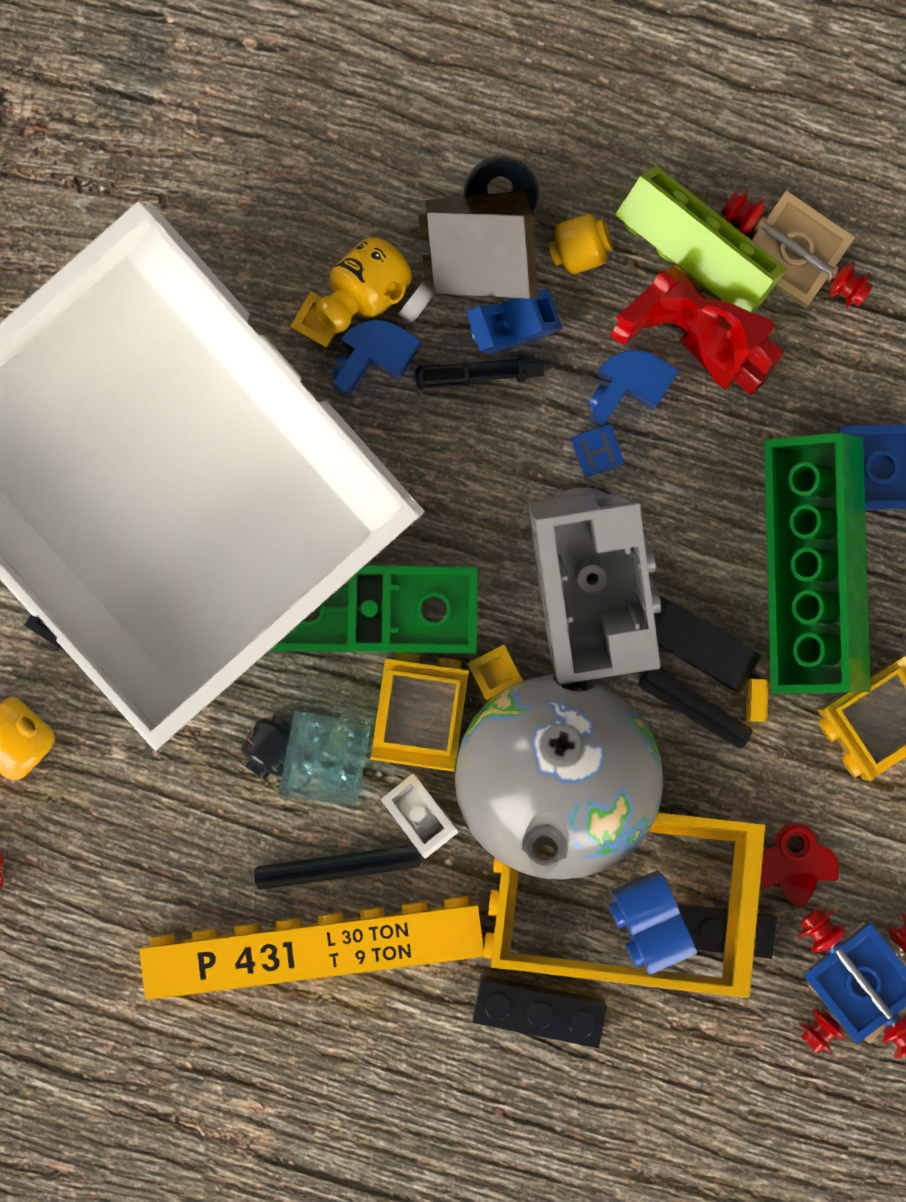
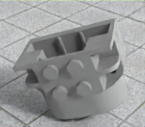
(595, 584)

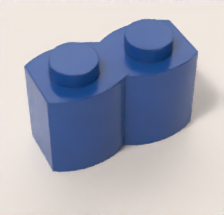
(653, 923)

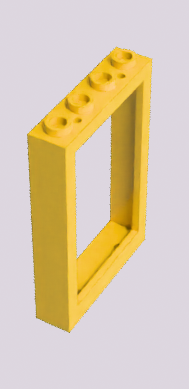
(739, 929)

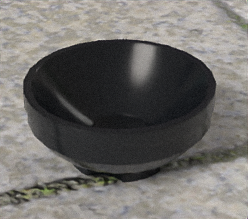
(508, 167)

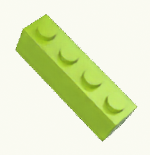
(699, 240)

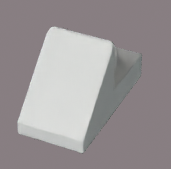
(419, 815)

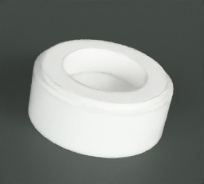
(417, 302)

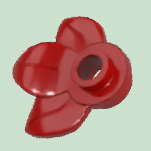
(797, 870)

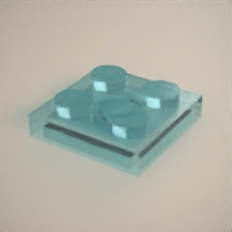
(325, 758)

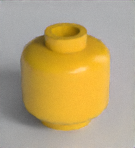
(581, 243)

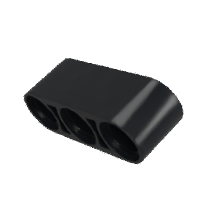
(704, 646)

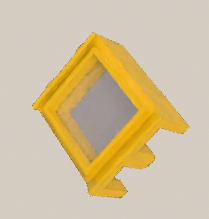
(420, 712)
(870, 723)

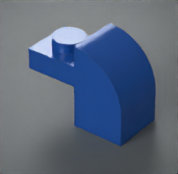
(513, 323)
(376, 344)
(630, 373)

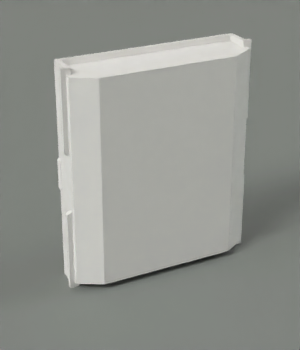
(171, 477)

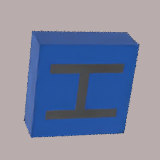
(597, 451)

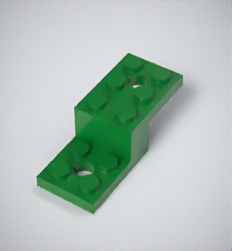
(383, 614)

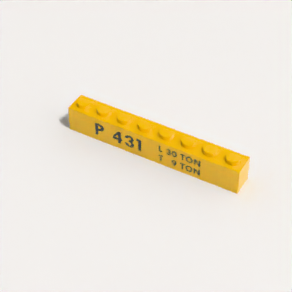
(312, 949)

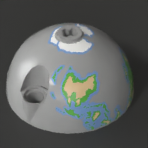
(594, 796)

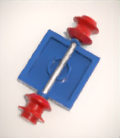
(858, 979)

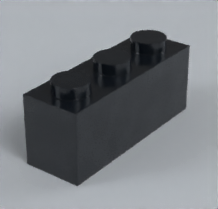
(539, 1011)

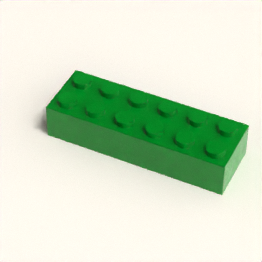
(817, 564)

